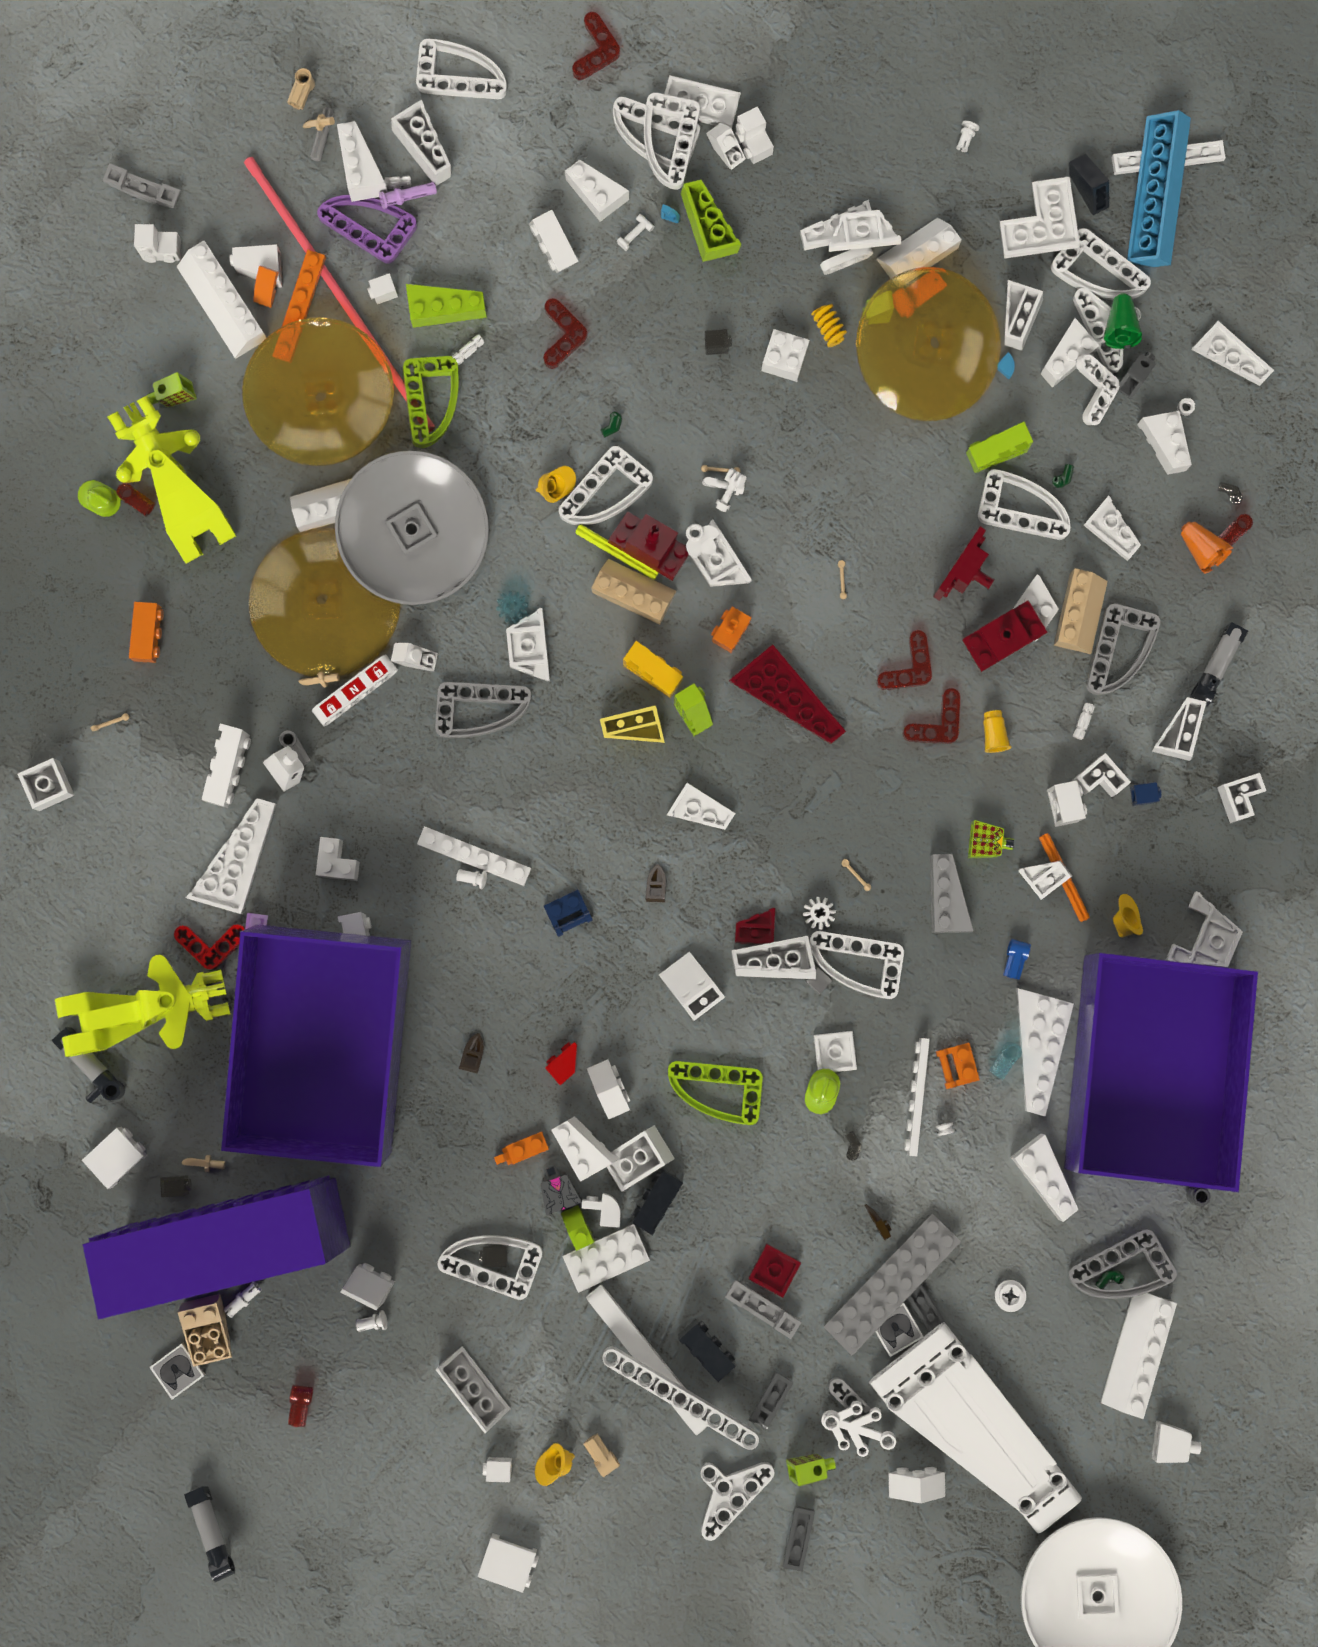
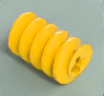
(828, 325)

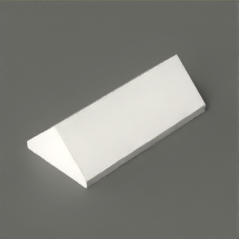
(473, 1389)

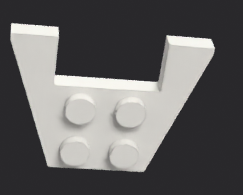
(1215, 940)

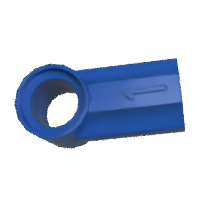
(1017, 955)

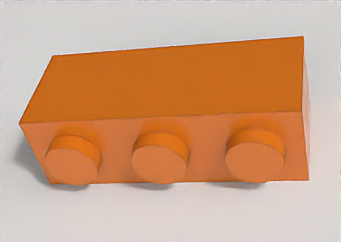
(145, 632)

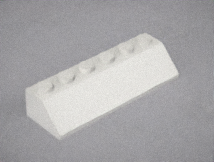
(220, 300)
(1138, 1354)

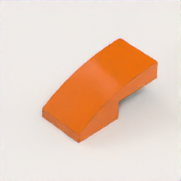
(265, 286)

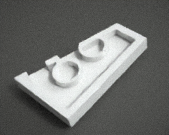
(1111, 529)

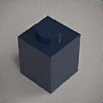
(1145, 794)

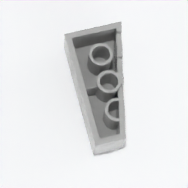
(948, 903)

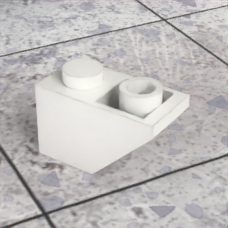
(726, 145)
(414, 656)

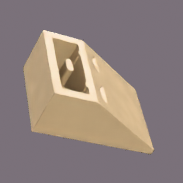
(205, 1329)

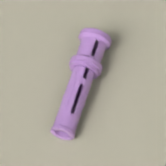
(399, 196)

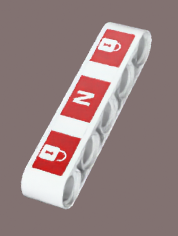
(354, 690)

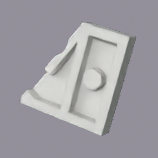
(1045, 877)

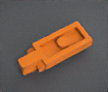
(523, 1149)

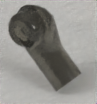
(1232, 491)
(854, 1147)

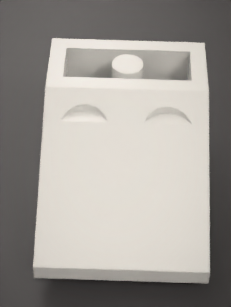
(691, 986)

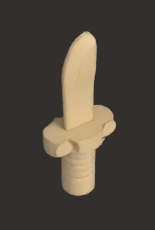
(320, 123)
(322, 679)
(207, 1163)

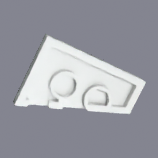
(700, 808)

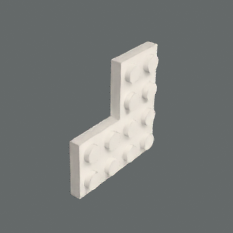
(1052, 227)

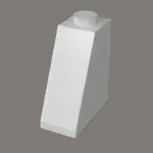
(248, 259)

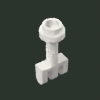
(735, 480)
(713, 482)

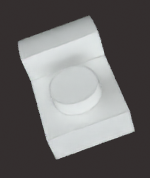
(609, 1209)

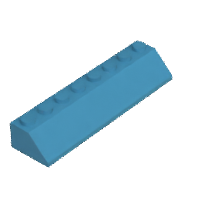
(1159, 189)

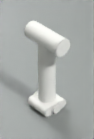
(643, 223)

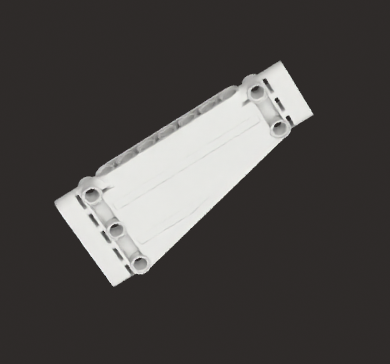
(975, 1425)

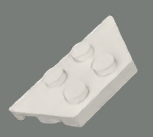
(863, 231)
(722, 567)
(1040, 600)
(528, 646)

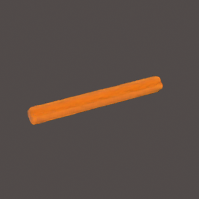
(1068, 885)

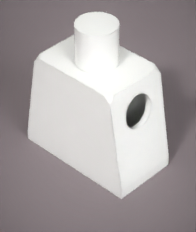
(285, 768)
(1173, 1444)

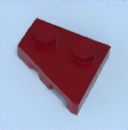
(757, 929)

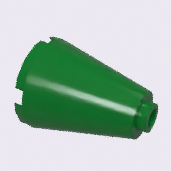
(1122, 324)

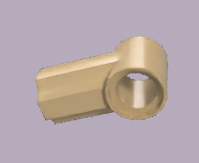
(301, 90)
(604, 1459)

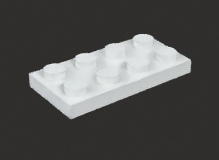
(606, 1258)

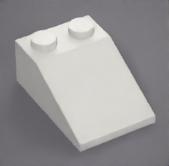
(639, 1158)
(368, 1286)

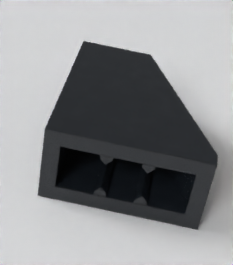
(1090, 183)

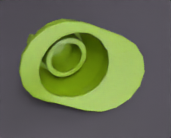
(99, 498)
(822, 1091)

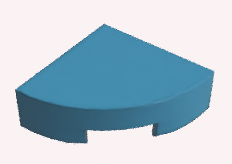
(669, 214)
(1006, 365)

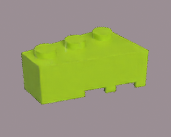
(999, 447)
(693, 709)

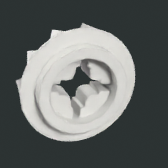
(1015, 1303)

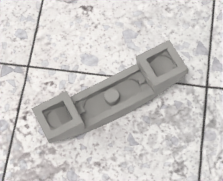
(141, 188)
(763, 1309)

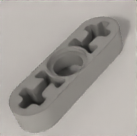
(845, 1386)

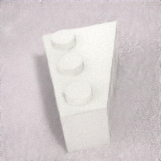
(1021, 312)

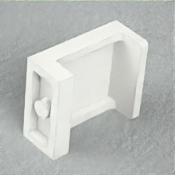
(114, 1157)
(508, 1564)

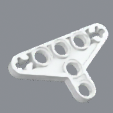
(1102, 313)
(737, 1487)

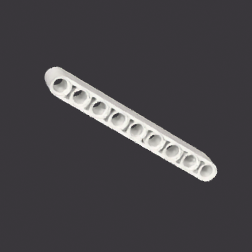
(639, 1347)
(687, 1404)

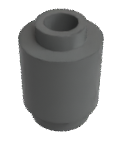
(1203, 1198)

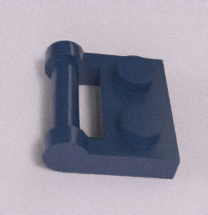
(564, 907)

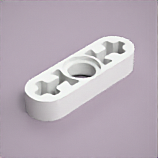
(845, 259)

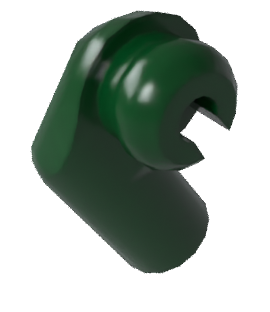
(614, 425)
(1065, 478)
(1110, 1276)

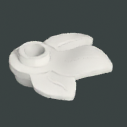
(703, 542)

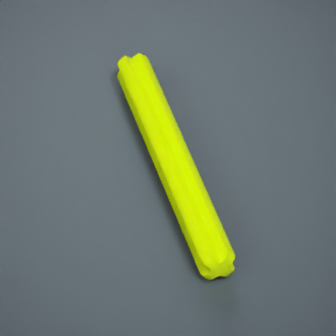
(603, 543)

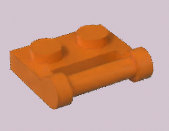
(963, 1062)

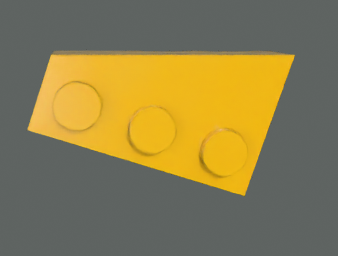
(652, 669)

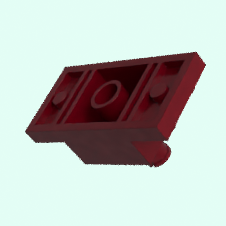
(650, 544)
(967, 568)
(1004, 636)

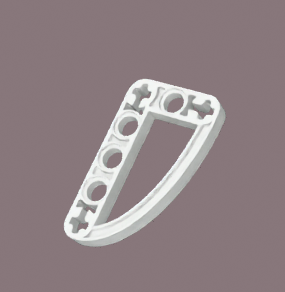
(453, 81)
(683, 113)
(662, 126)
(1101, 258)
(601, 479)
(992, 507)
(889, 960)
(493, 1275)

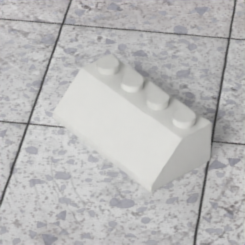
(921, 248)
(317, 506)

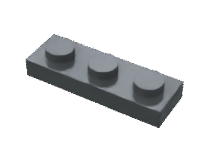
(798, 1538)

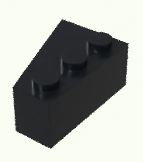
(656, 1201)
(707, 1349)

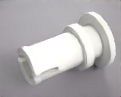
(967, 134)
(472, 877)
(375, 1321)

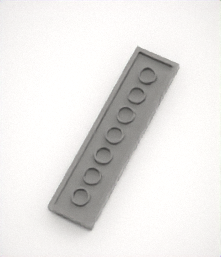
(892, 1284)

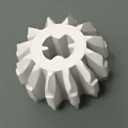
(817, 906)

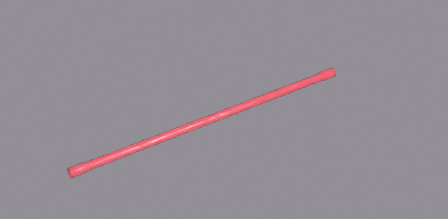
(257, 173)

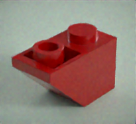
(564, 1065)

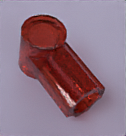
(136, 499)
(1234, 531)
(300, 1400)

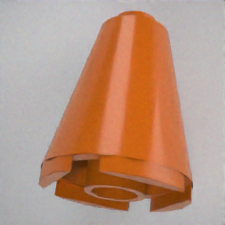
(1205, 546)

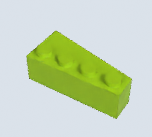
(710, 229)
(443, 305)

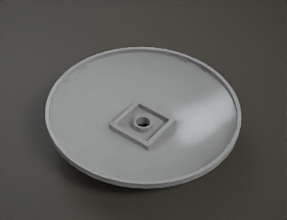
(416, 491)

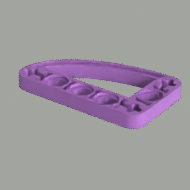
(388, 244)

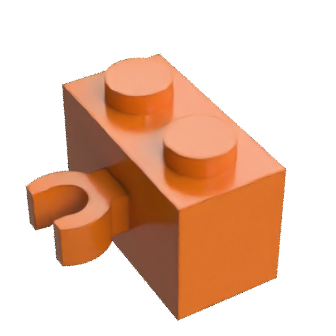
(731, 629)

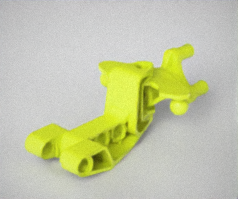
(182, 503)
(115, 1017)

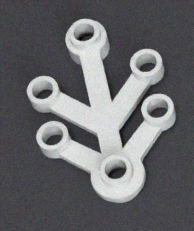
(856, 1427)

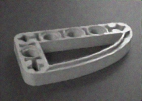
(1121, 619)
(475, 697)
(1105, 1265)

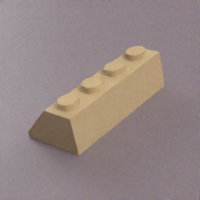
(633, 591)
(1081, 611)

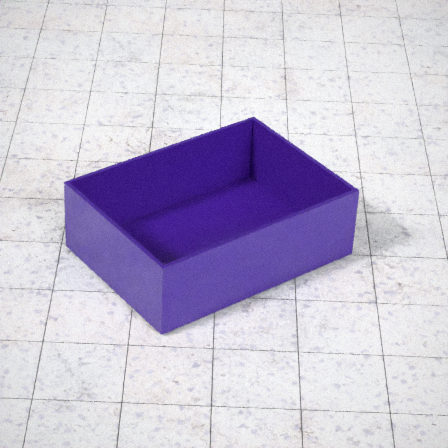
(315, 1045)
(1161, 1071)
(216, 1246)

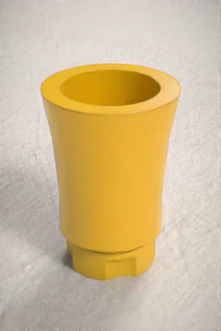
(995, 732)

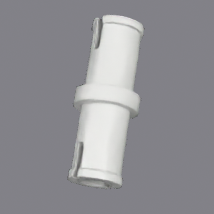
(242, 1299)

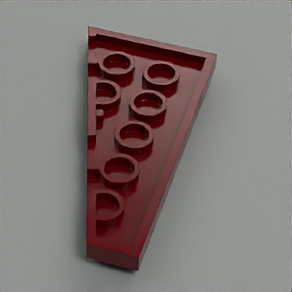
(782, 689)

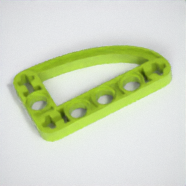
(420, 371)
(724, 1078)

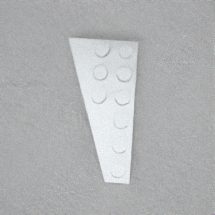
(234, 867)
(1042, 1038)

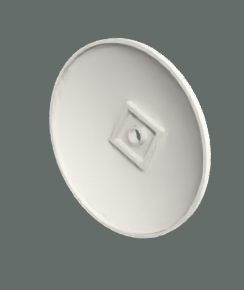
(1105, 1555)

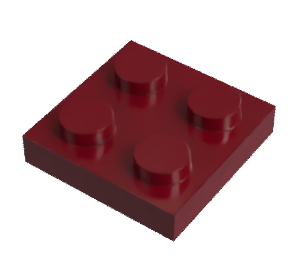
(774, 1270)

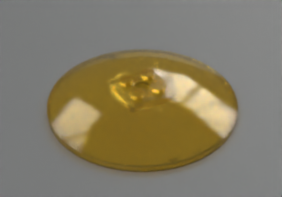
(898, 352)
(309, 360)
(310, 635)

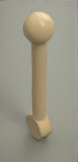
(705, 468)
(841, 564)
(125, 717)
(845, 863)

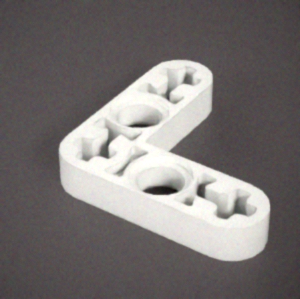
(1102, 390)

